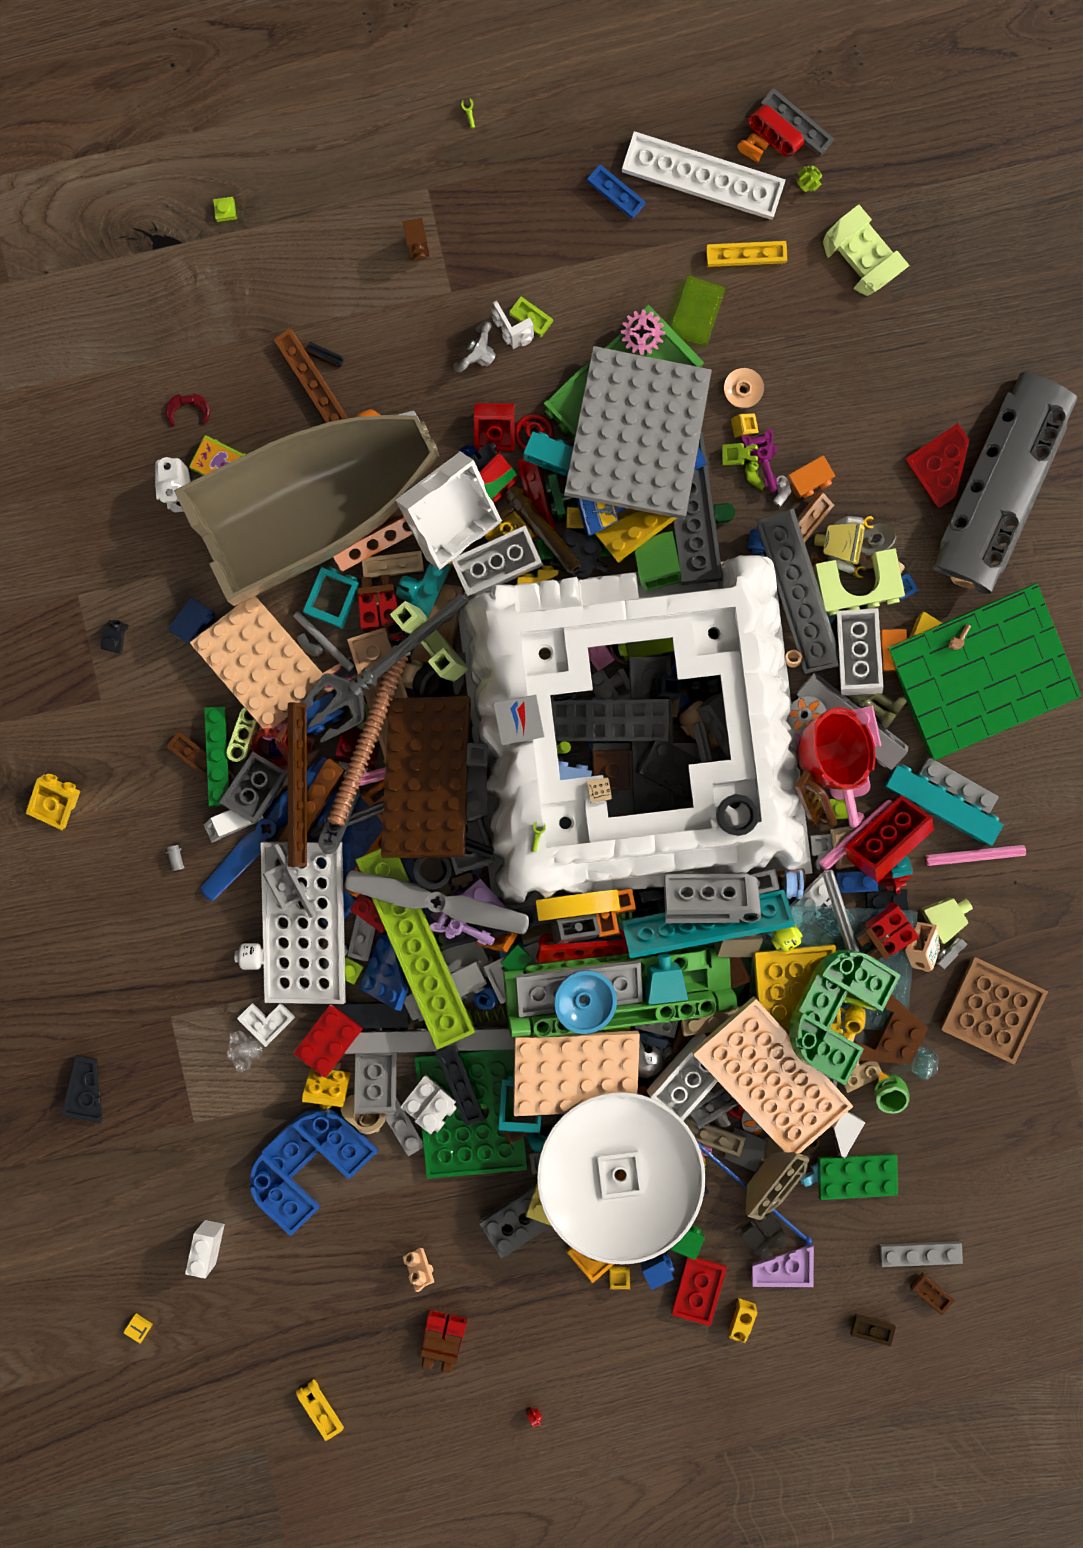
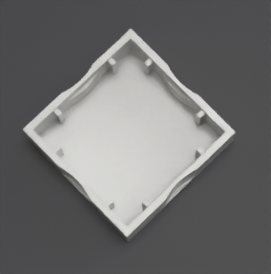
(449, 510)

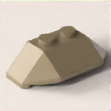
(774, 1182)

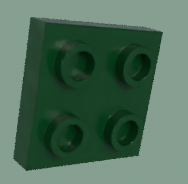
(558, 498)

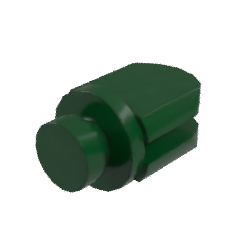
(723, 513)

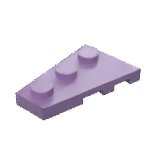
(786, 1269)

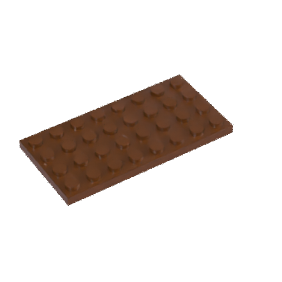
(426, 777)

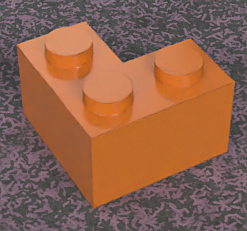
(607, 920)

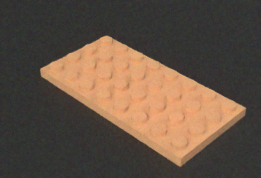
(766, 1077)

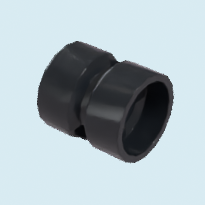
(705, 687)

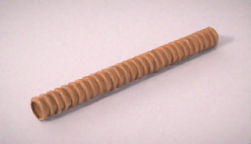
(366, 743)

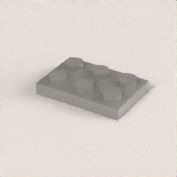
(375, 1083)

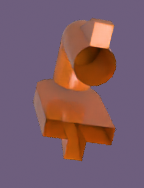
(748, 149)

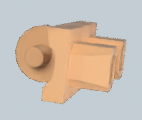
(419, 1269)

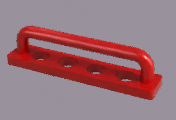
(546, 952)

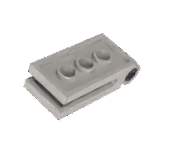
(711, 898)

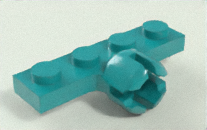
(424, 592)

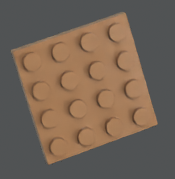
(993, 1010)

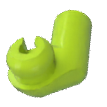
(752, 475)

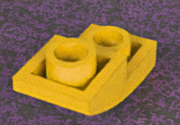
(543, 575)

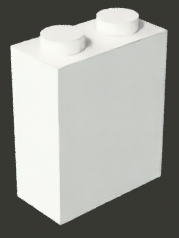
(204, 1249)

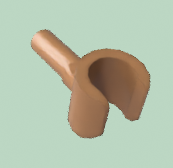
(957, 643)

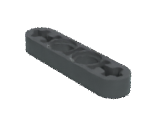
(336, 834)

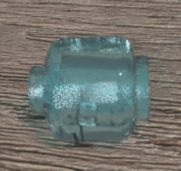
(925, 1063)

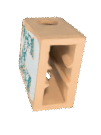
(924, 954)

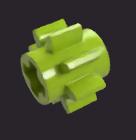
(809, 178)

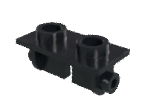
(487, 453)

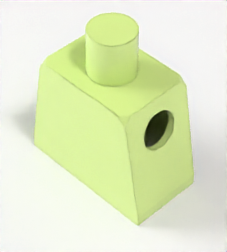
(947, 916)

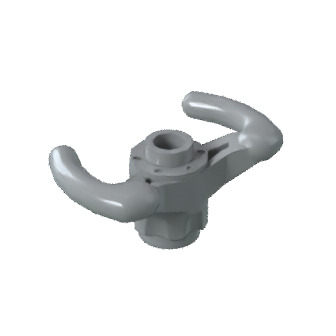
(477, 350)

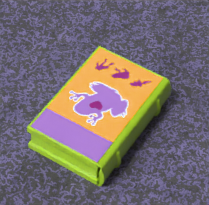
(212, 456)

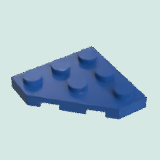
(384, 975)

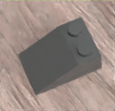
(254, 788)

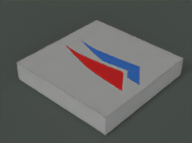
(519, 720)

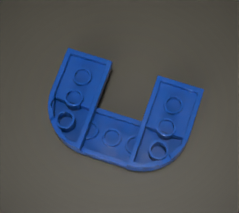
(291, 1149)

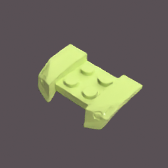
(864, 251)

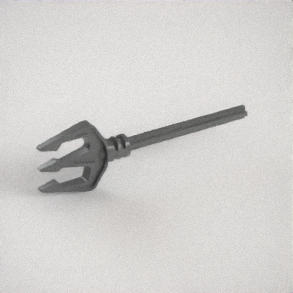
(352, 691)

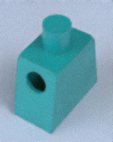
(664, 982)

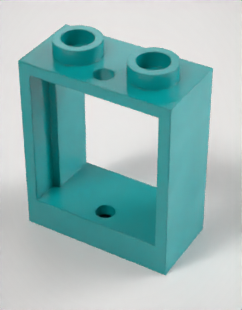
(323, 616)
(511, 1126)

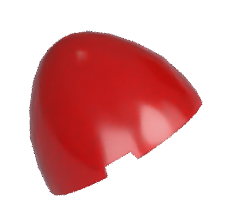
(837, 750)

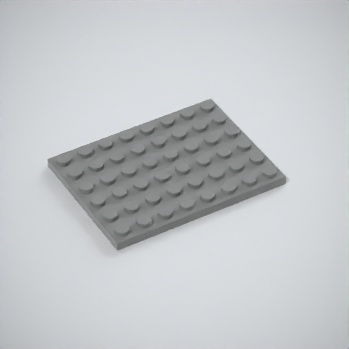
(638, 433)

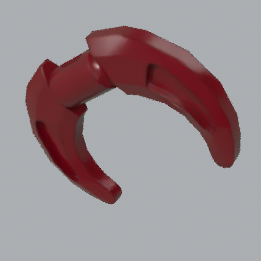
(176, 401)

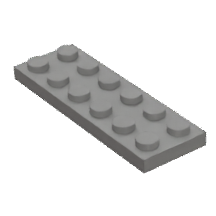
(538, 989)

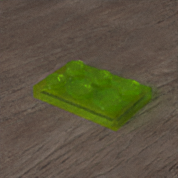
(697, 310)

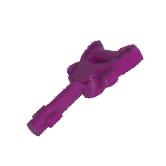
(764, 455)

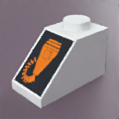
(846, 1131)

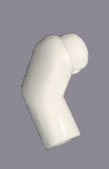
(783, 490)

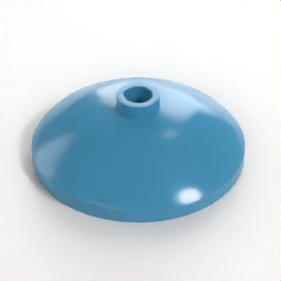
(594, 1011)

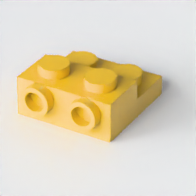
(52, 801)

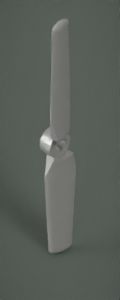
(415, 896)

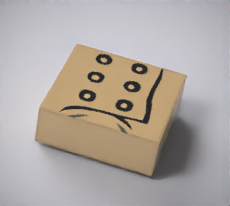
(599, 790)

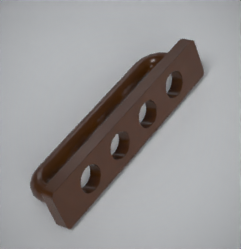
(815, 801)

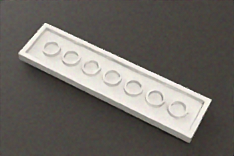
(703, 175)

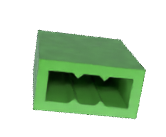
(658, 562)

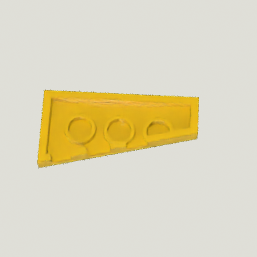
(632, 532)

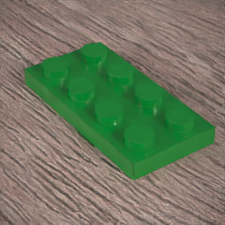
(857, 1176)

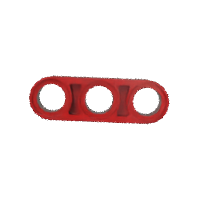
(776, 130)

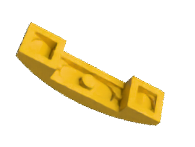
(577, 905)

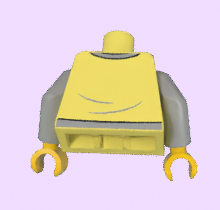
(844, 542)

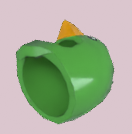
(891, 1093)

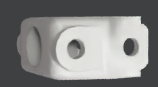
(170, 475)

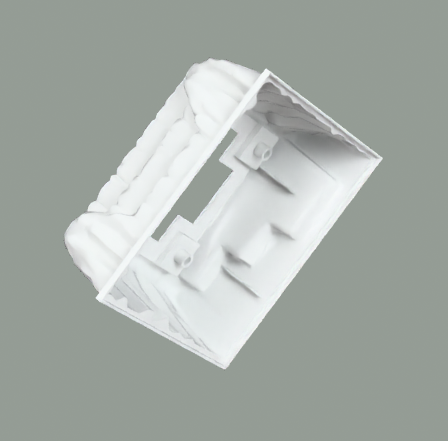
(598, 853)

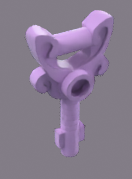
(457, 927)

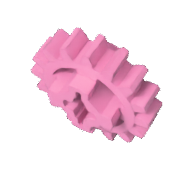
(642, 341)

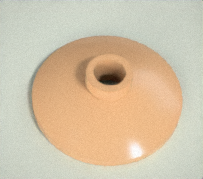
(750, 381)

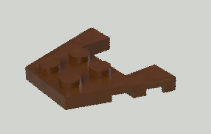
(898, 1038)

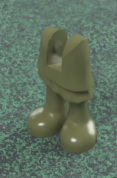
(885, 717)

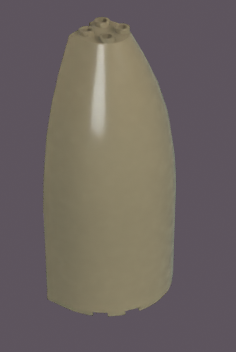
(304, 498)

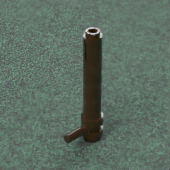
(525, 507)

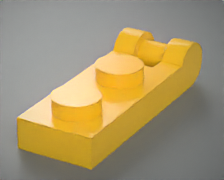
(319, 1410)

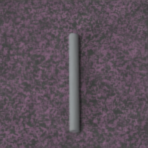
(324, 641)

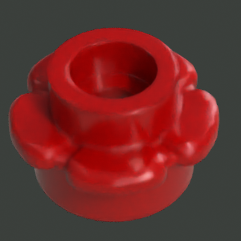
(534, 1417)

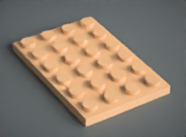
(258, 662)
(570, 1068)

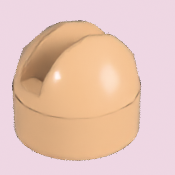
(791, 657)

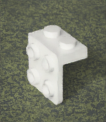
(517, 335)

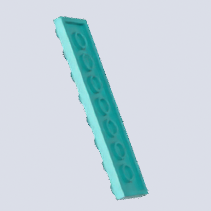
(653, 935)

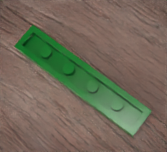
(216, 754)

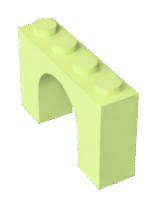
(887, 584)
(444, 658)

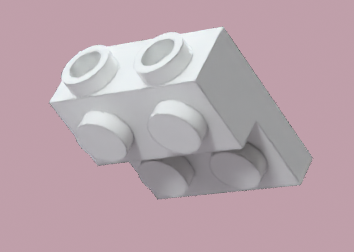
(429, 1104)

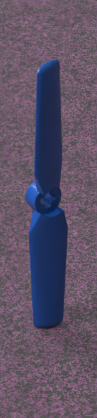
(250, 846)

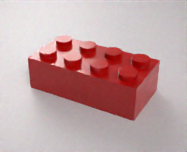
(889, 838)

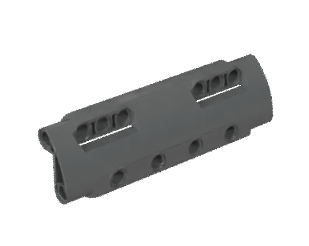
(1006, 481)

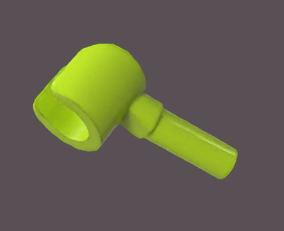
(469, 113)
(537, 835)

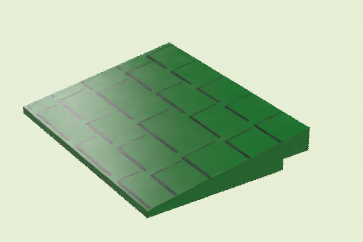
(997, 680)

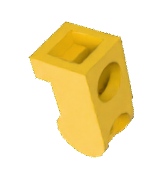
(742, 1320)

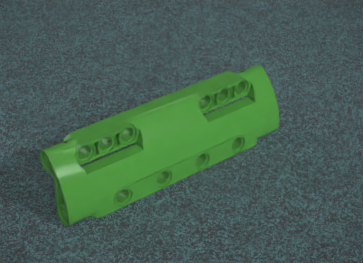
(700, 972)

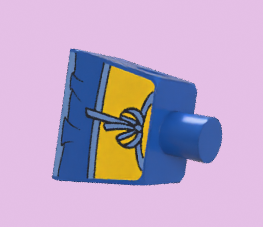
(597, 515)

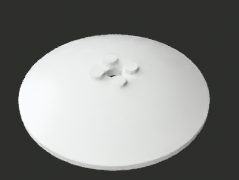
(630, 1216)

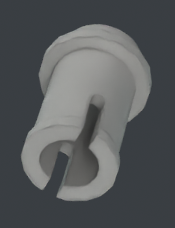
(175, 857)

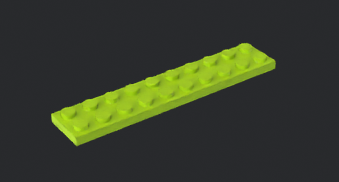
(420, 958)

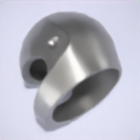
(649, 1061)

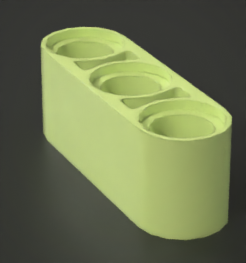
(237, 742)

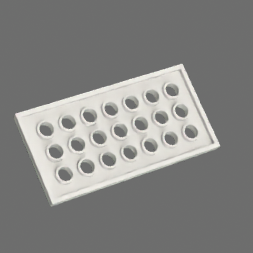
(334, 932)

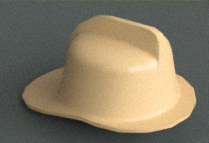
(363, 1122)

